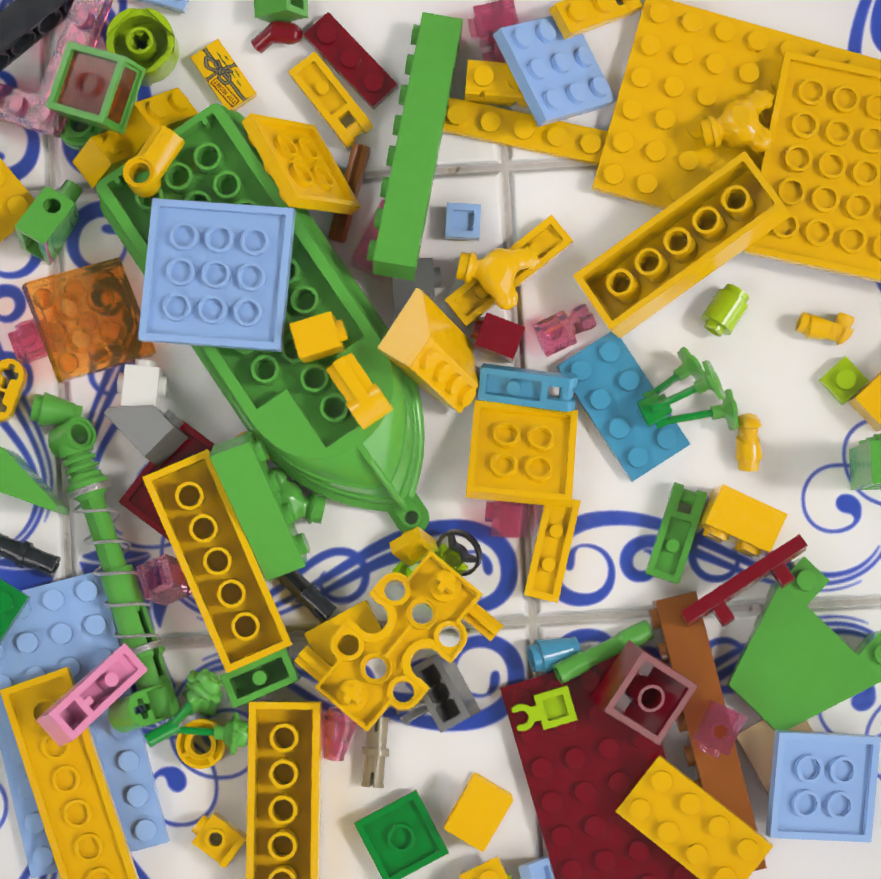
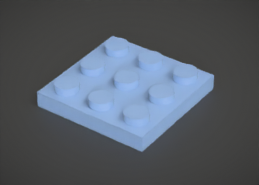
(553, 73)
(823, 786)

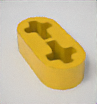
(14, 389)

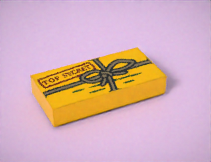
(223, 76)

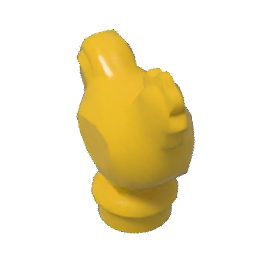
(740, 123)
(497, 272)

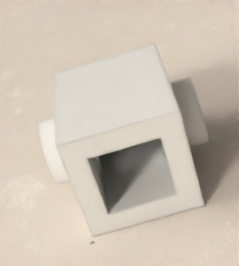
(142, 384)

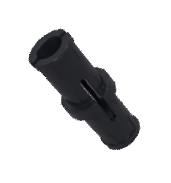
(29, 556)

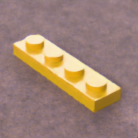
(547, 239)

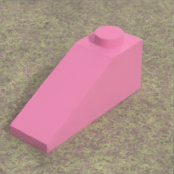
(91, 695)

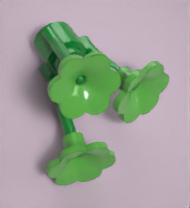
(656, 408)

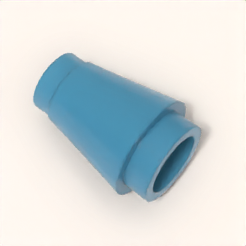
(551, 651)

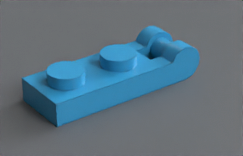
(527, 387)

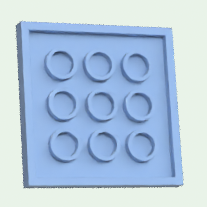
(217, 275)

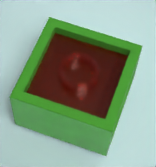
(95, 87)

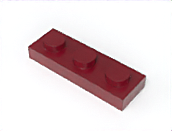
(350, 60)

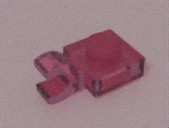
(560, 330)

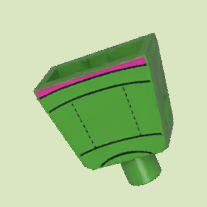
(49, 221)

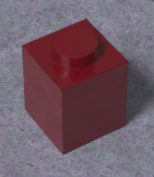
(497, 337)

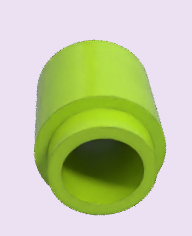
(725, 310)

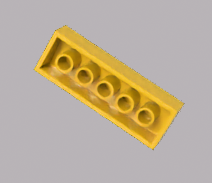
(682, 245)
(217, 561)
(284, 790)

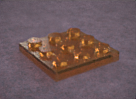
(87, 319)

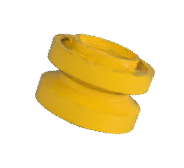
(194, 758)

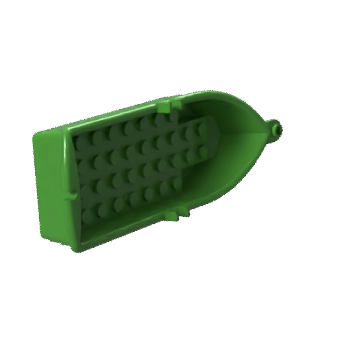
(272, 392)

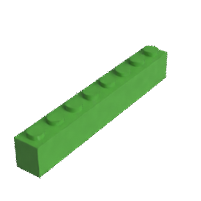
(417, 147)

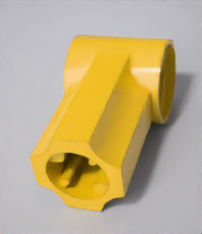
(155, 158)
(362, 396)

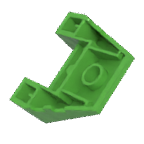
(796, 661)

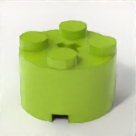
(150, 29)

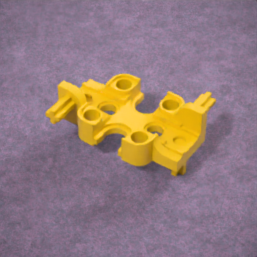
(368, 698)

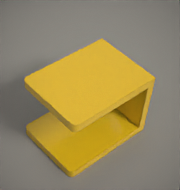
(478, 812)

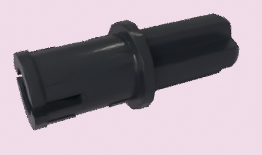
(308, 595)

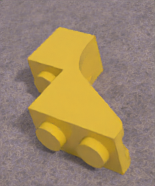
(111, 150)

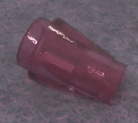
(337, 734)

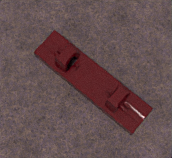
(773, 564)

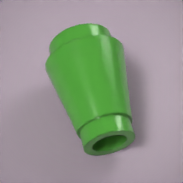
(53, 410)

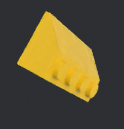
(432, 352)

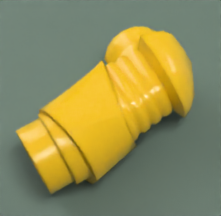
(820, 328)
(748, 443)

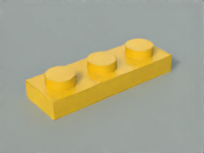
(551, 552)

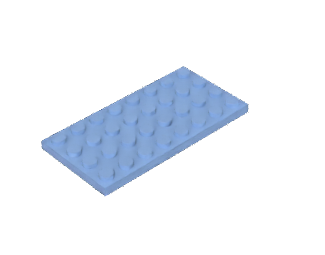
(73, 629)

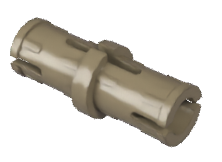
(375, 754)

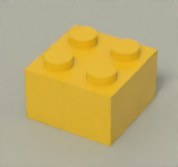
(741, 521)

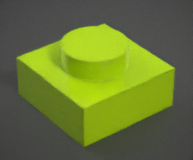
(843, 380)

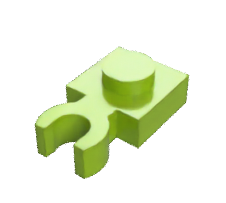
(551, 708)

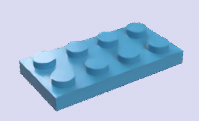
(609, 392)

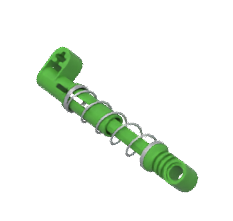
(155, 691)

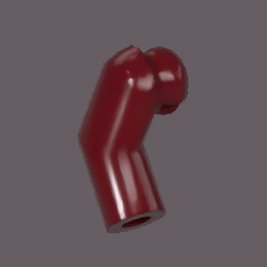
(277, 32)

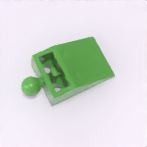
(24, 483)

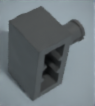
(448, 697)

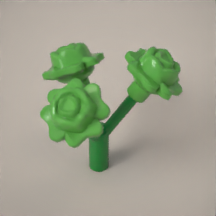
(203, 697)

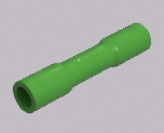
(584, 661)

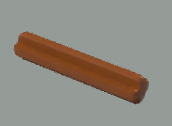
(354, 176)

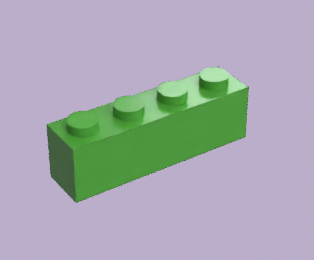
(259, 505)

